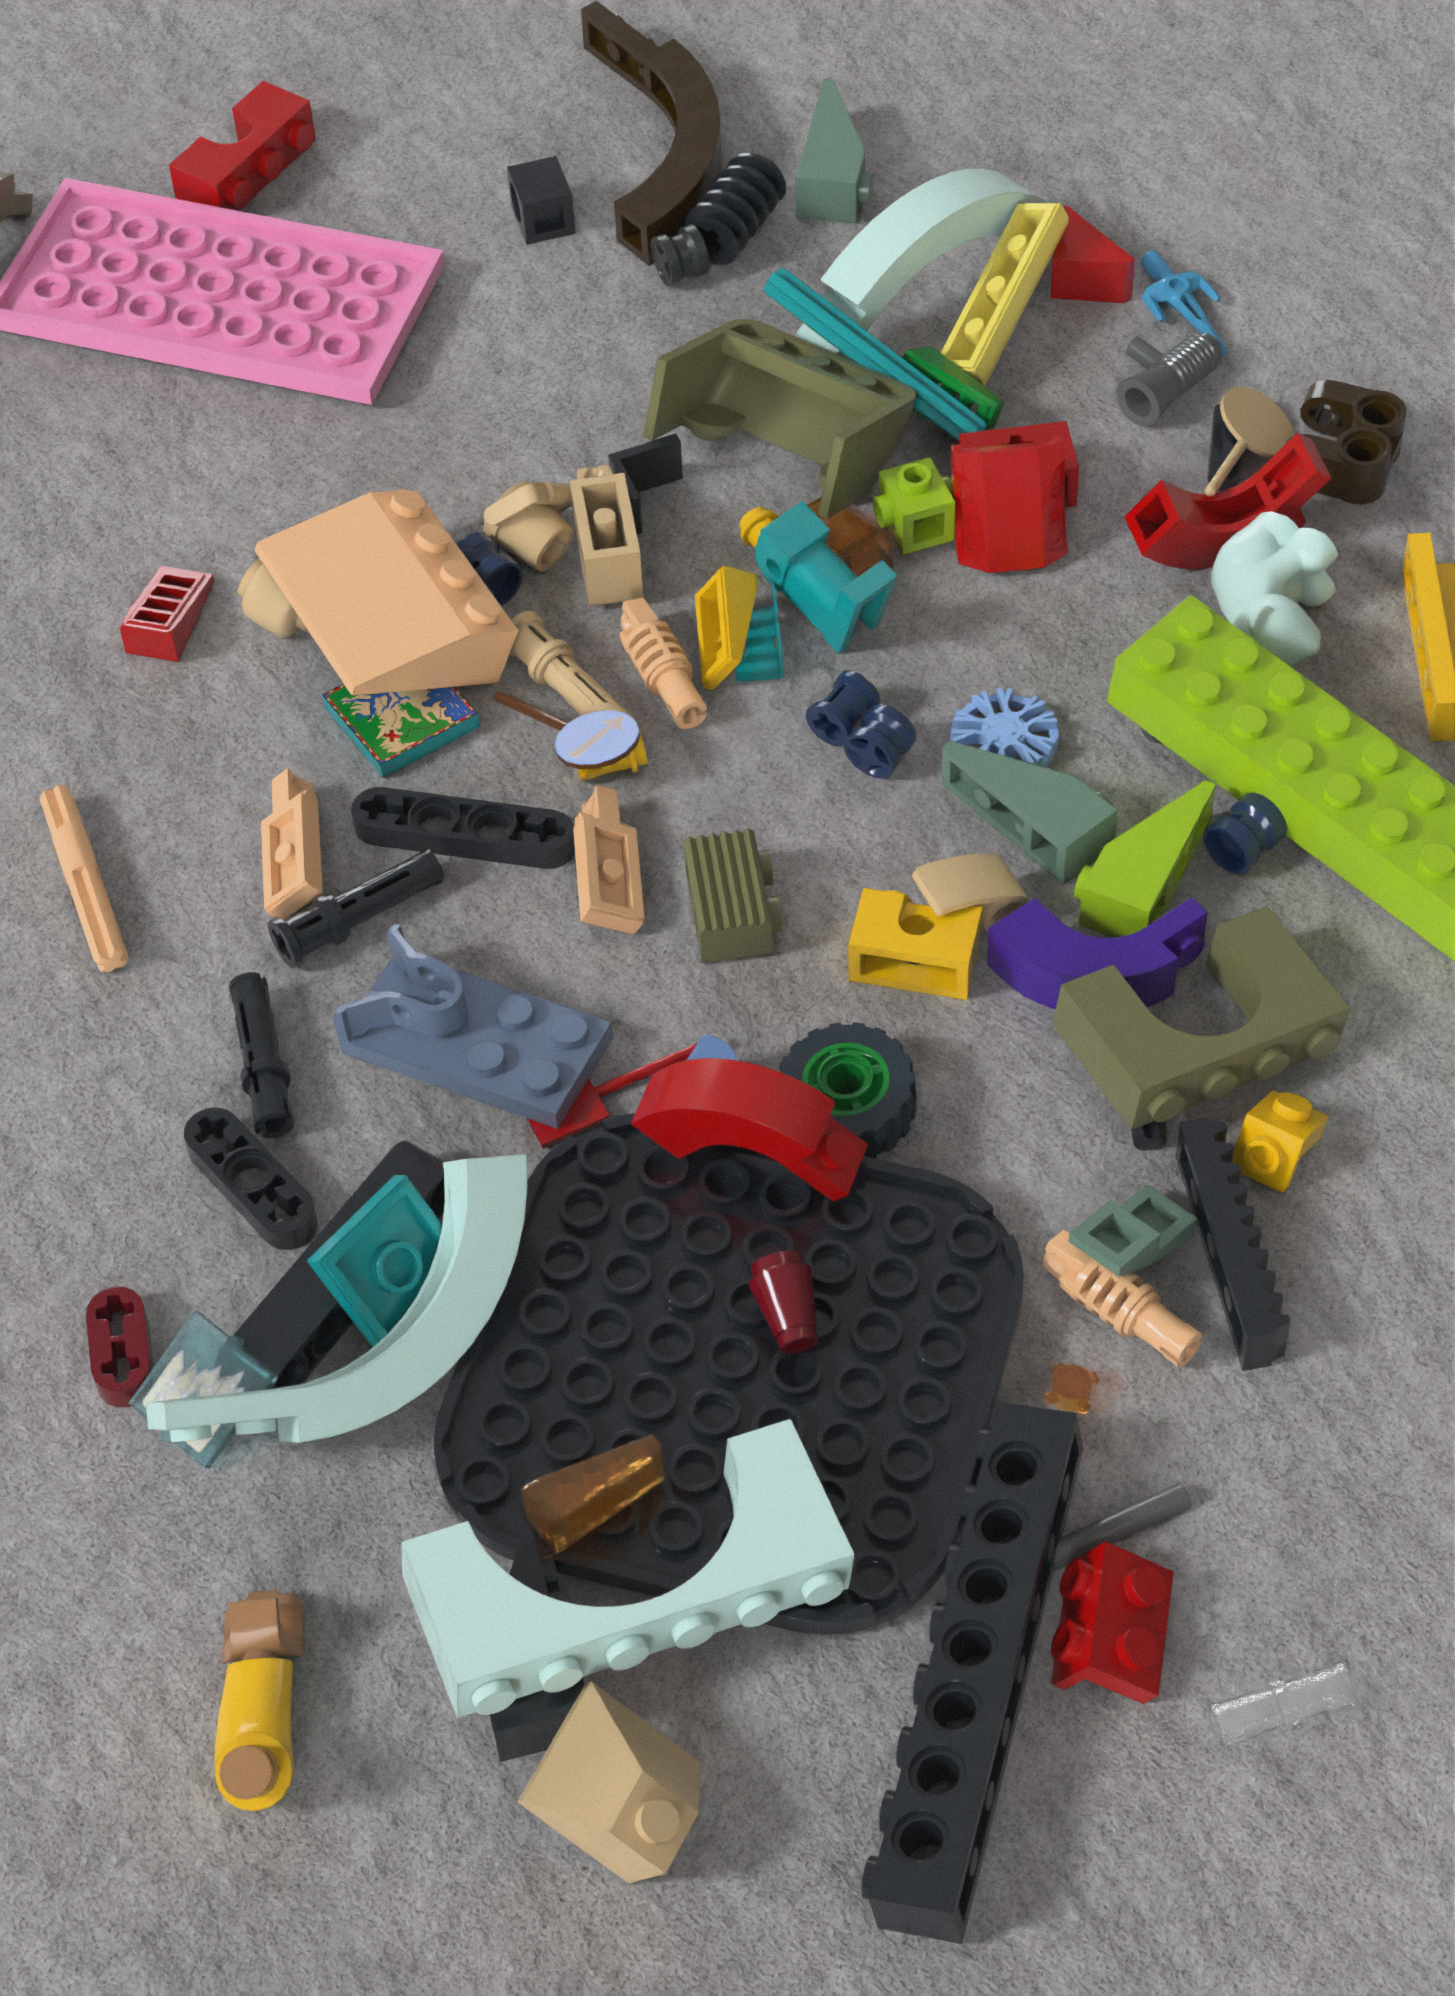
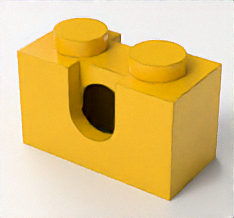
(896, 930)

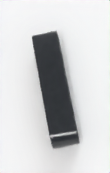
(300, 1316)

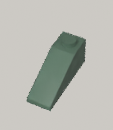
(832, 165)
(1034, 807)

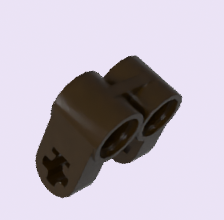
(1368, 436)

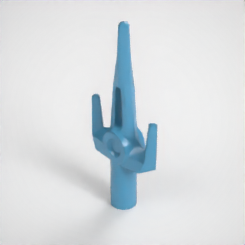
(1176, 293)

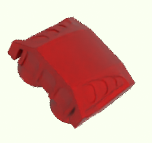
(1009, 505)

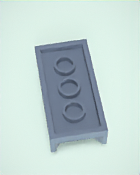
(473, 1036)

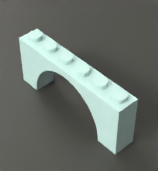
(509, 1641)

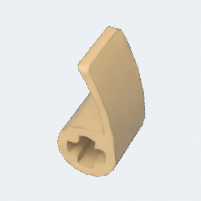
(969, 882)

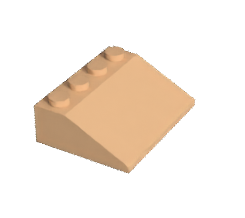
(390, 596)

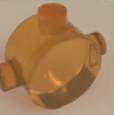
(1071, 1388)

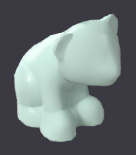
(1265, 575)

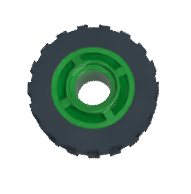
(862, 1062)

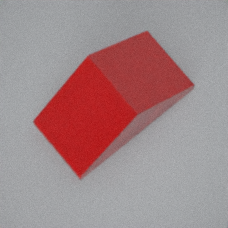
(1090, 265)

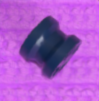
(880, 741)

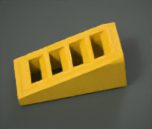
(723, 622)

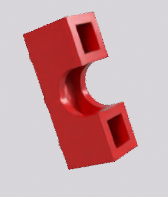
(270, 133)

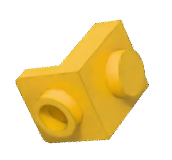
(1277, 1137)

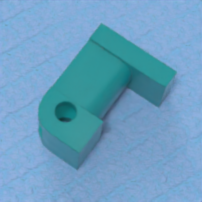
(817, 581)

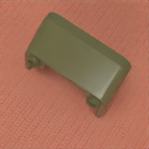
(788, 395)

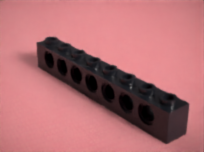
(937, 1893)

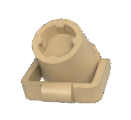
(529, 522)

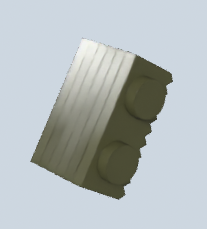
(730, 897)

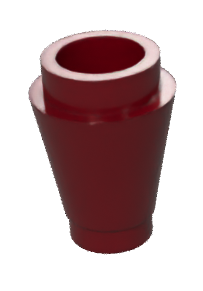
(786, 1299)

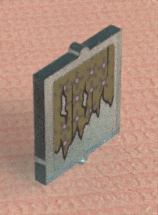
(200, 1364)

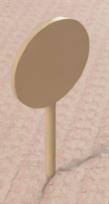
(1255, 424)

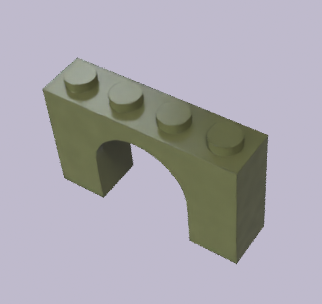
(1158, 1070)

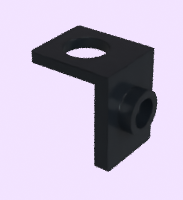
(648, 467)

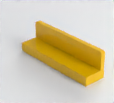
(1431, 614)

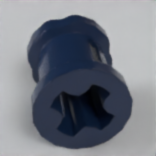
(842, 708)

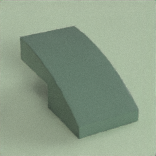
(1135, 1233)

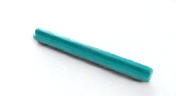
(870, 352)

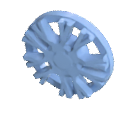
(1008, 731)

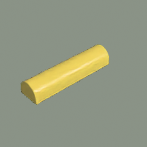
(1005, 288)

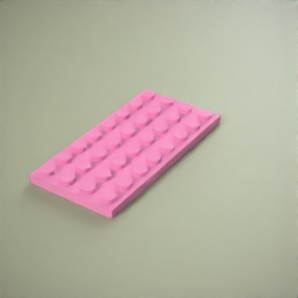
(218, 290)

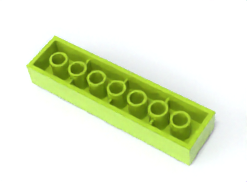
(1332, 775)

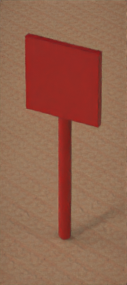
(589, 1109)

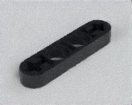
(461, 835)

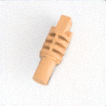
(661, 662)
(1121, 1301)

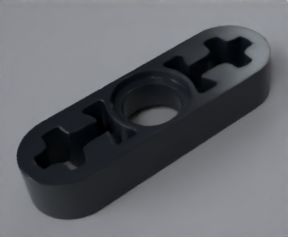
(256, 1202)

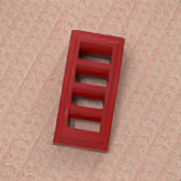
(166, 640)

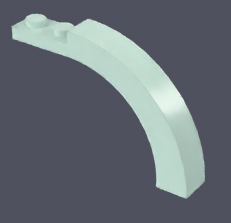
(913, 234)
(455, 1302)

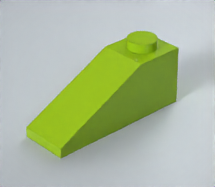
(1144, 866)

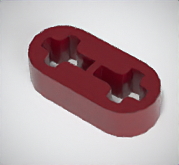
(106, 1348)

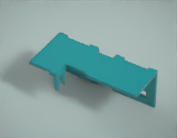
(761, 654)

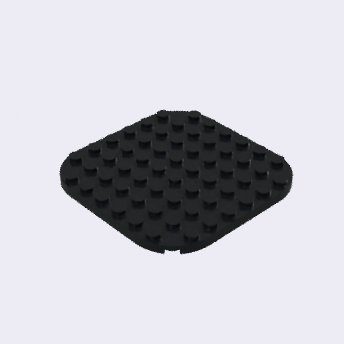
(643, 1324)

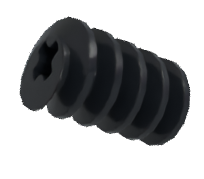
(737, 205)

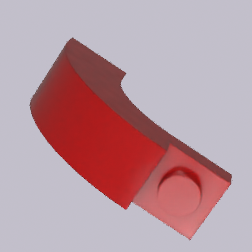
(1191, 528)
(754, 1109)

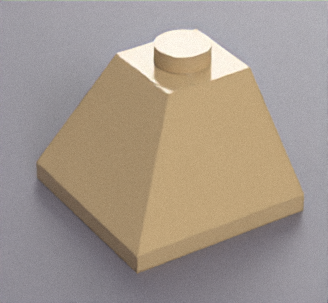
(616, 1787)

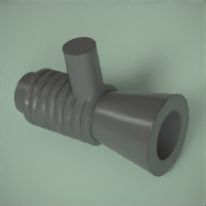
(1167, 376)

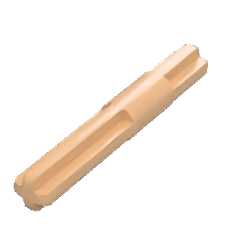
(84, 878)

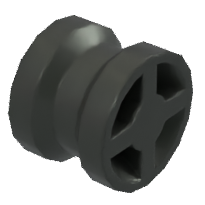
(680, 255)

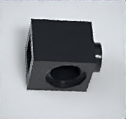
(541, 200)

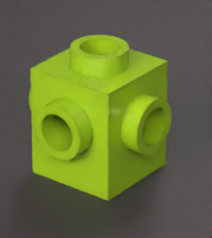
(915, 494)

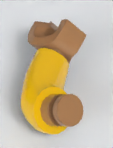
(255, 1709)

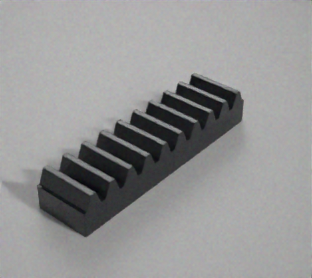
(1232, 1243)

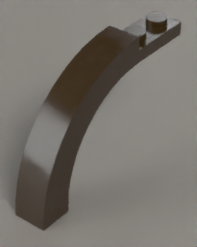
(688, 100)

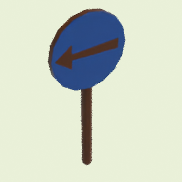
(587, 741)

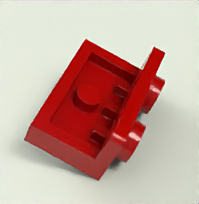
(1112, 1622)

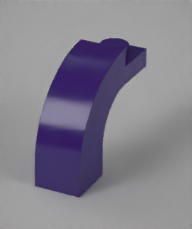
(1040, 953)

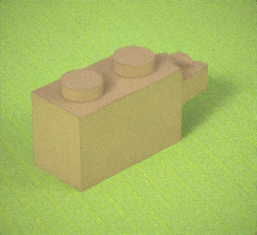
(606, 536)

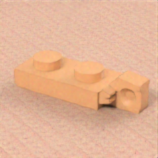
(291, 847)
(607, 865)

